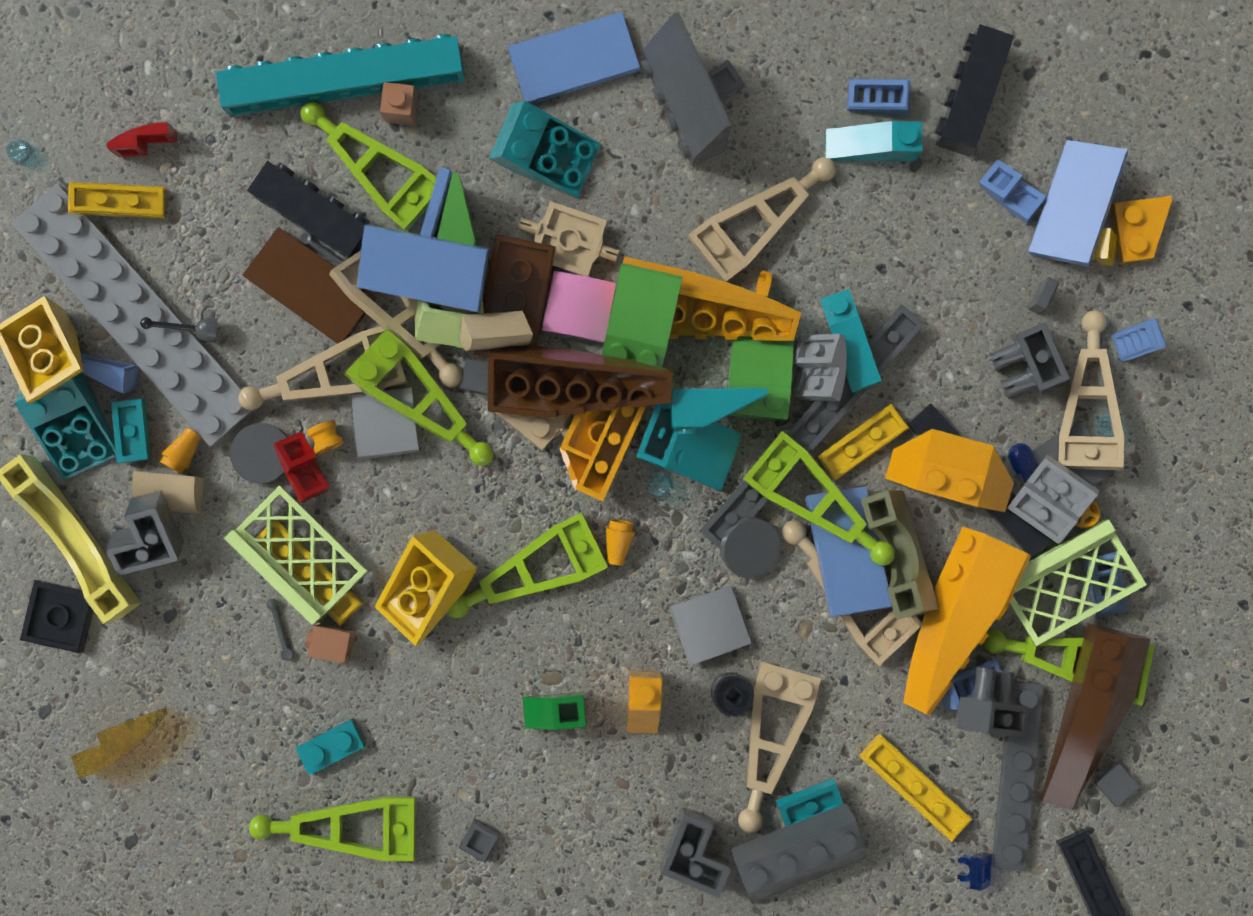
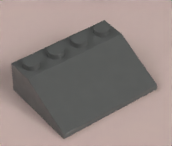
(686, 92)

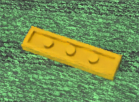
(280, 550)
(915, 787)

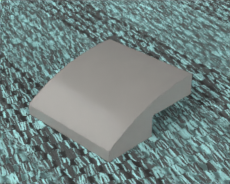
(822, 367)
(380, 429)
(1053, 499)
(710, 625)

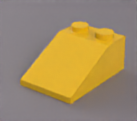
(41, 348)
(424, 585)

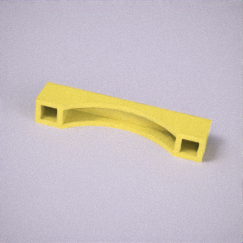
(41, 498)

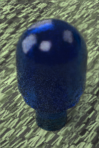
(1022, 460)

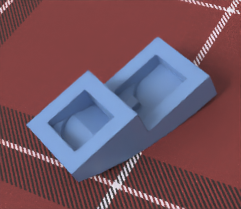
(1011, 192)

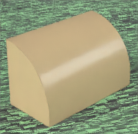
(495, 330)
(180, 492)

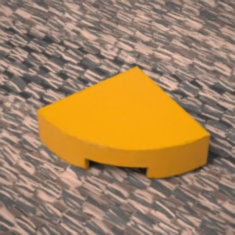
(764, 283)

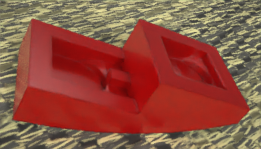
(136, 141)
(300, 467)

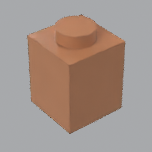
(399, 104)
(330, 643)

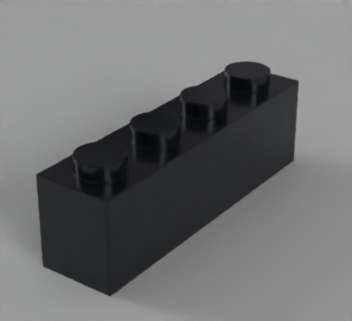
(974, 89)
(308, 209)

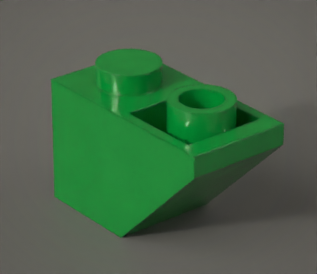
(555, 711)

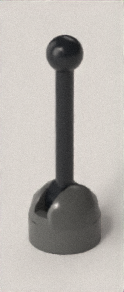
(205, 328)

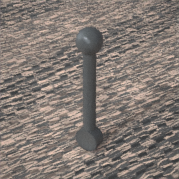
(306, 239)
(287, 653)

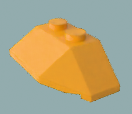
(598, 446)
(952, 469)

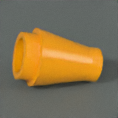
(181, 451)
(618, 538)

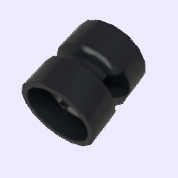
(732, 694)

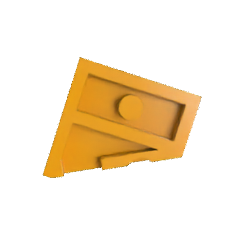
(1139, 227)

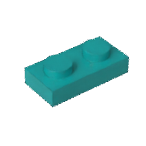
(131, 431)
(330, 746)
(809, 802)

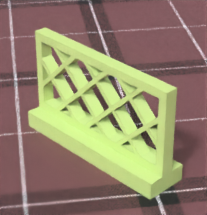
(1064, 555)
(277, 575)

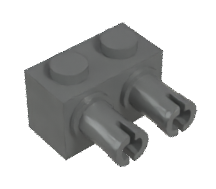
(1043, 360)
(991, 706)

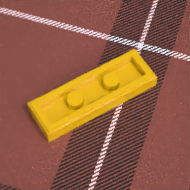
(116, 200)
(862, 442)

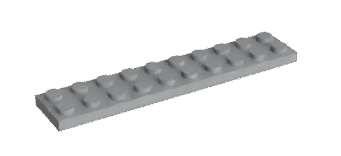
(119, 300)

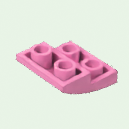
(578, 306)

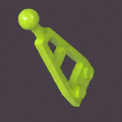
(413, 196)
(376, 365)
(776, 464)
(580, 547)
(997, 643)
(398, 828)

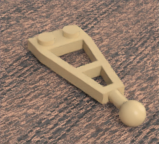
(721, 251)
(346, 278)
(253, 397)
(1090, 451)
(884, 636)
(787, 686)

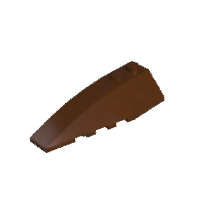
(565, 381)
(1095, 707)

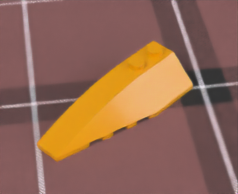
(724, 309)
(970, 597)

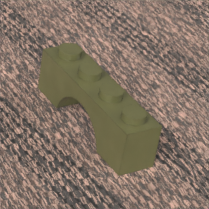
(910, 582)

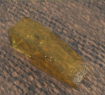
(116, 743)

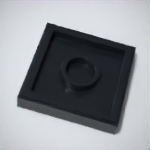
(57, 617)

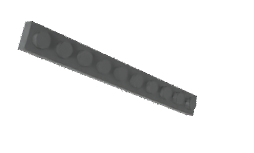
(817, 422)

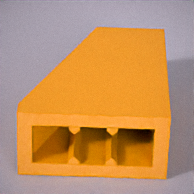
(644, 701)

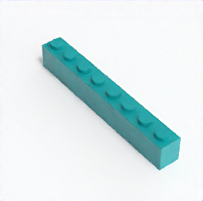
(339, 75)

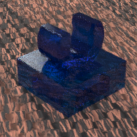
(980, 870)

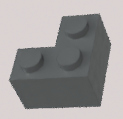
(149, 540)
(687, 858)

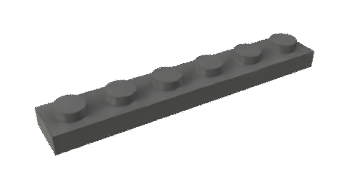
(1017, 783)

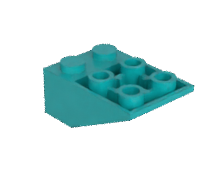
(544, 149)
(70, 427)
(696, 457)

